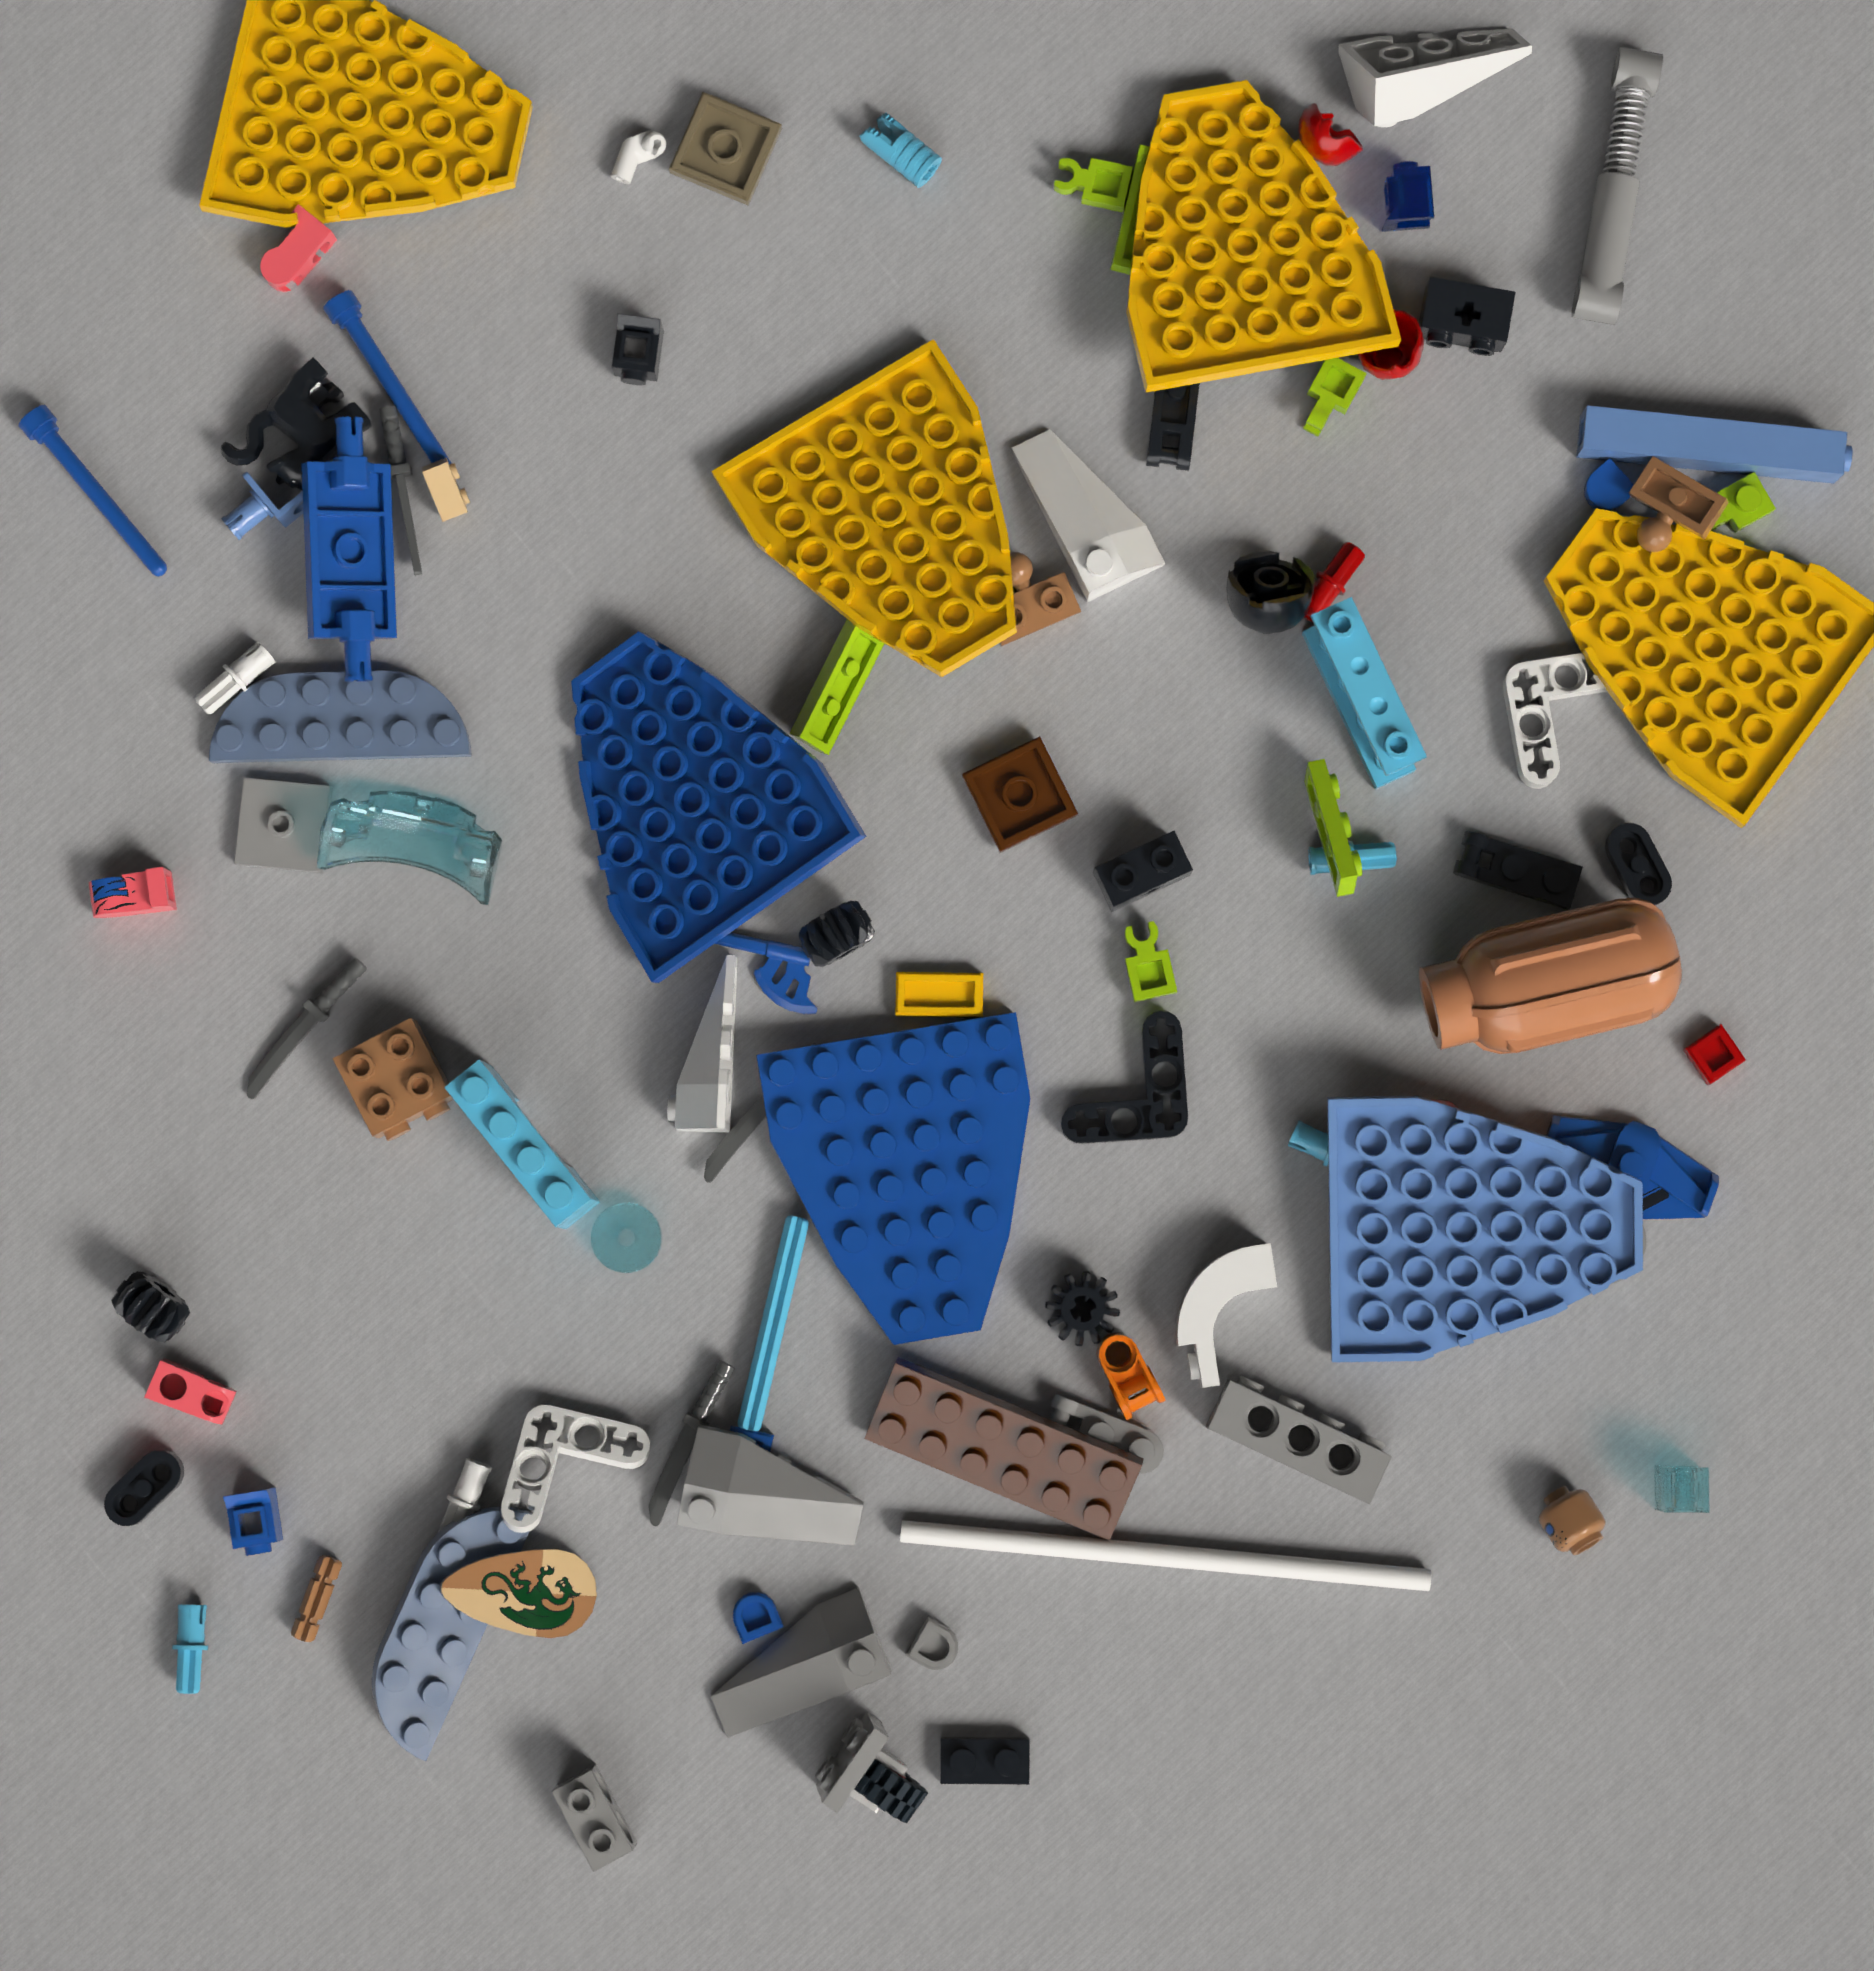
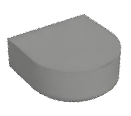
(934, 1645)

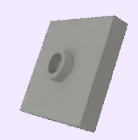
(281, 824)

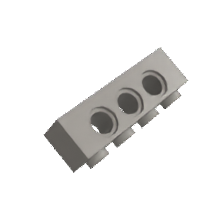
(1357, 1479)

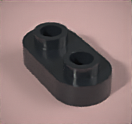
(1642, 863)
(145, 1487)

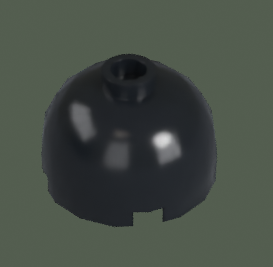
(1269, 592)

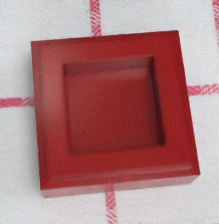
(1714, 1054)

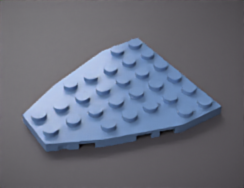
(1462, 1227)

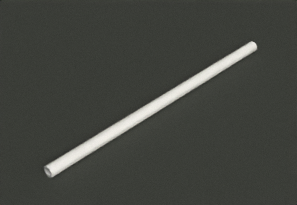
(1165, 1555)

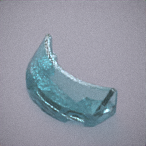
(414, 833)

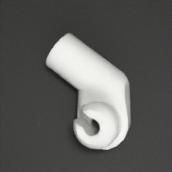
(635, 151)

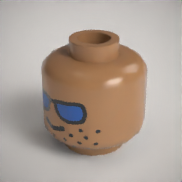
(1572, 1520)

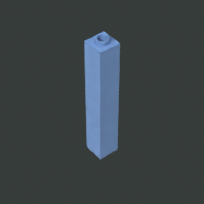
(1713, 444)

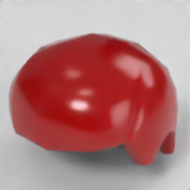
(1324, 143)
(1399, 360)

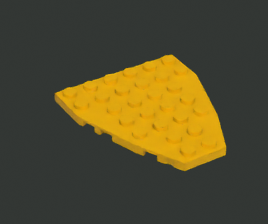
(356, 118)
(1244, 249)
(888, 511)
(1711, 649)

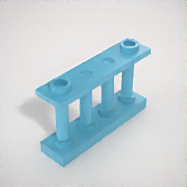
(1363, 693)

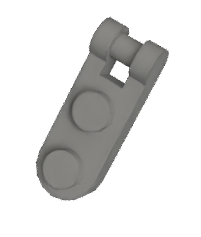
(1111, 1431)

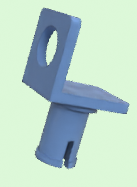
(258, 507)

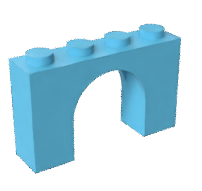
(521, 1147)

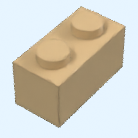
(444, 489)

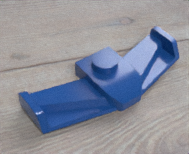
(1642, 1154)

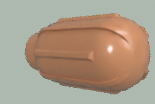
(1554, 978)

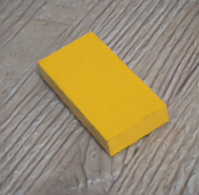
(939, 994)

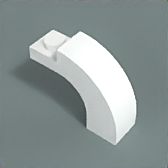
(1209, 1291)

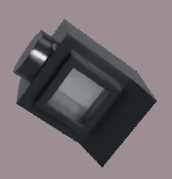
(637, 349)

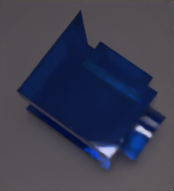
(1408, 197)

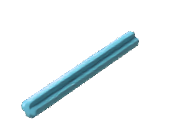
(773, 1323)

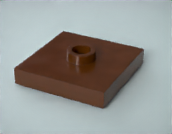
(1019, 794)

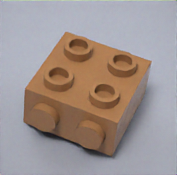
(395, 1080)

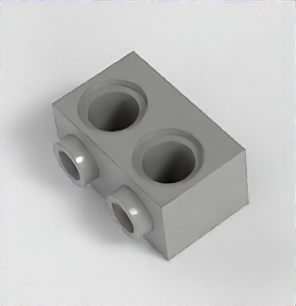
(594, 1818)

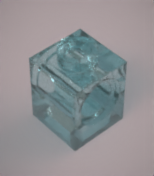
(1681, 1489)

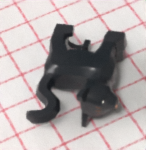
(299, 417)

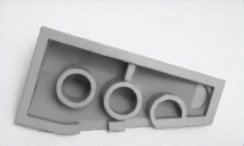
(753, 1493)

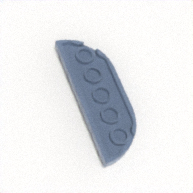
(334, 719)
(429, 1638)

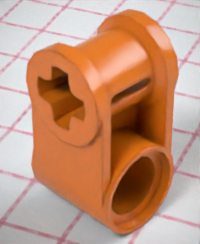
(1129, 1377)

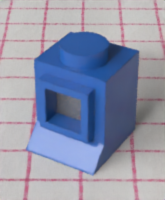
(254, 1520)

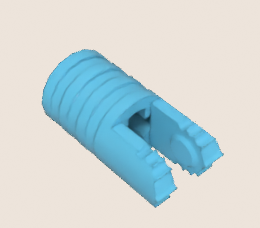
(902, 150)

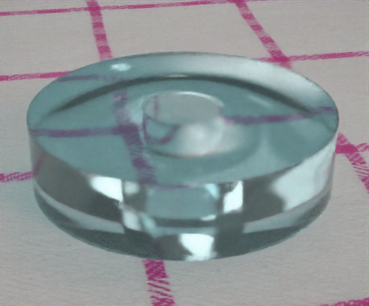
(606, 1237)

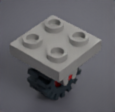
(868, 1773)

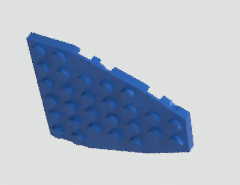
(695, 802)
(907, 1163)

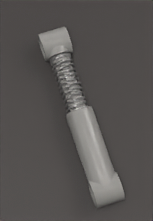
(1600, 284)

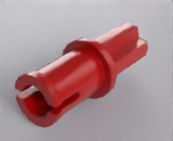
(1334, 577)

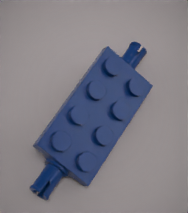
(349, 550)

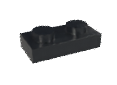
(985, 1760)

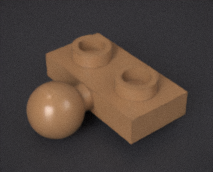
(1676, 500)
(1041, 603)

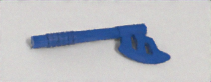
(777, 954)

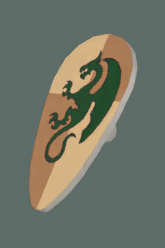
(525, 1591)

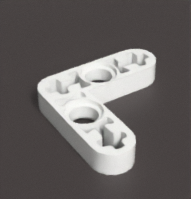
(1543, 690)
(563, 1442)

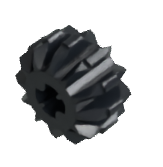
(836, 933)
(1068, 1303)
(150, 1306)

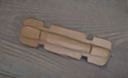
(316, 1598)

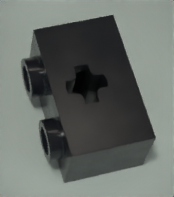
(1487, 310)
(1142, 871)

